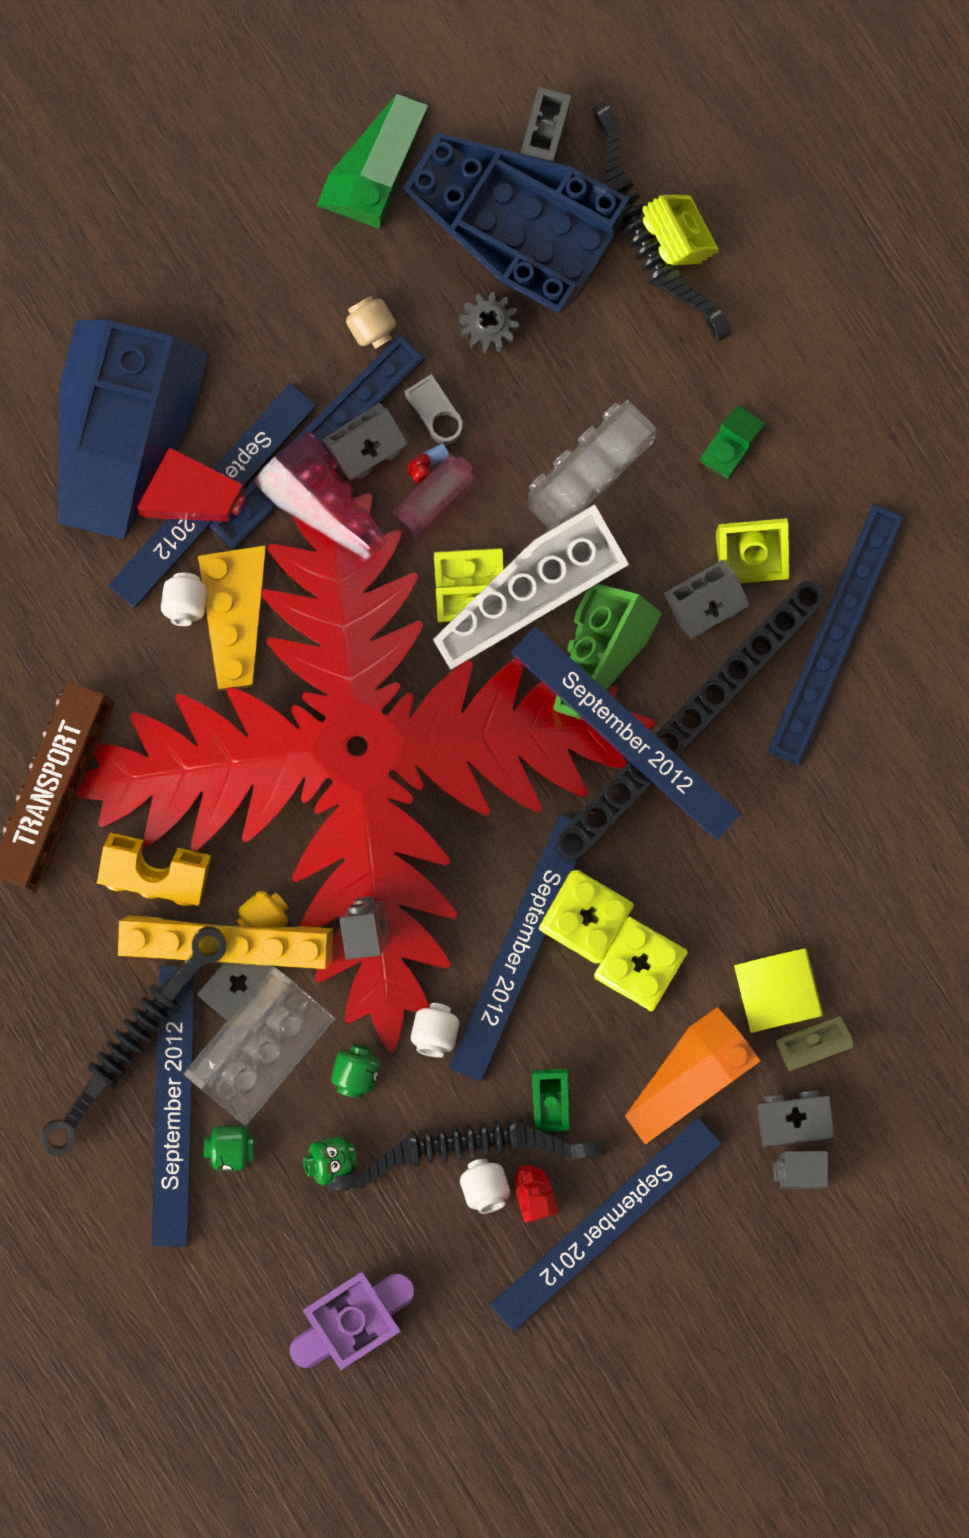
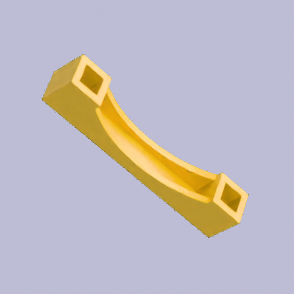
(245, 945)

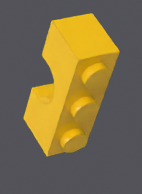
(125, 869)

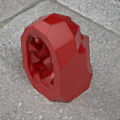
(534, 1193)

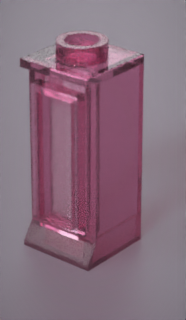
(435, 495)

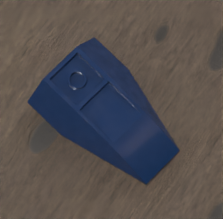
(519, 215)
(119, 412)

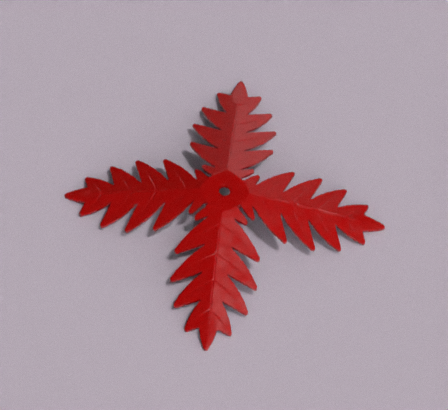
(365, 825)

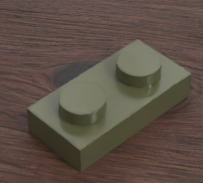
(814, 1043)

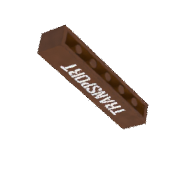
(52, 785)

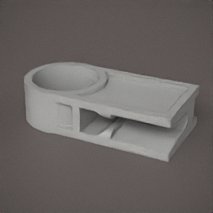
(429, 404)

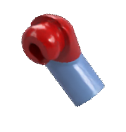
(420, 466)

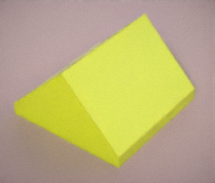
(755, 549)

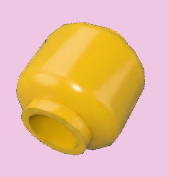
(263, 911)

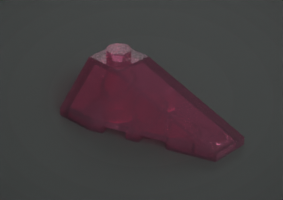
(307, 486)

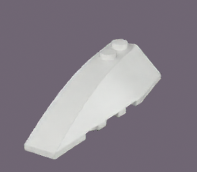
(533, 584)

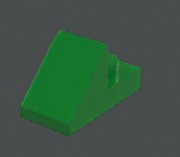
(732, 441)
(550, 1100)

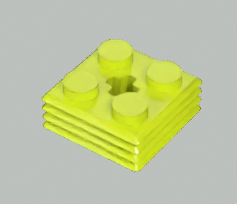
(679, 230)
(565, 922)
(618, 969)

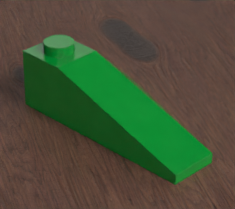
(370, 171)

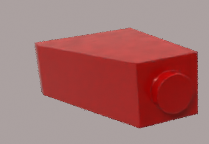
(190, 492)

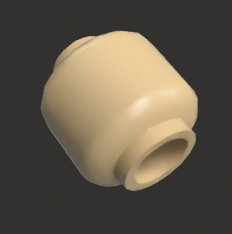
(371, 322)

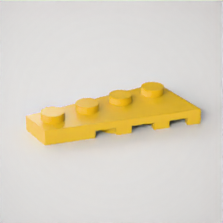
(233, 612)

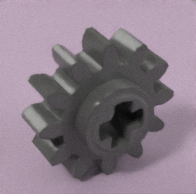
(491, 334)

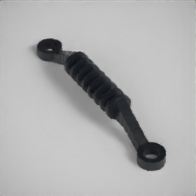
(664, 276)
(112, 1062)
(517, 1135)

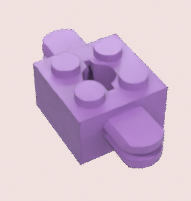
(351, 1320)

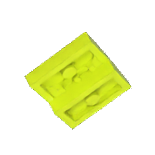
(462, 577)
(778, 990)

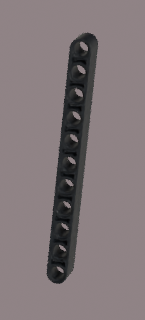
(701, 708)

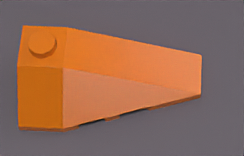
(697, 1068)

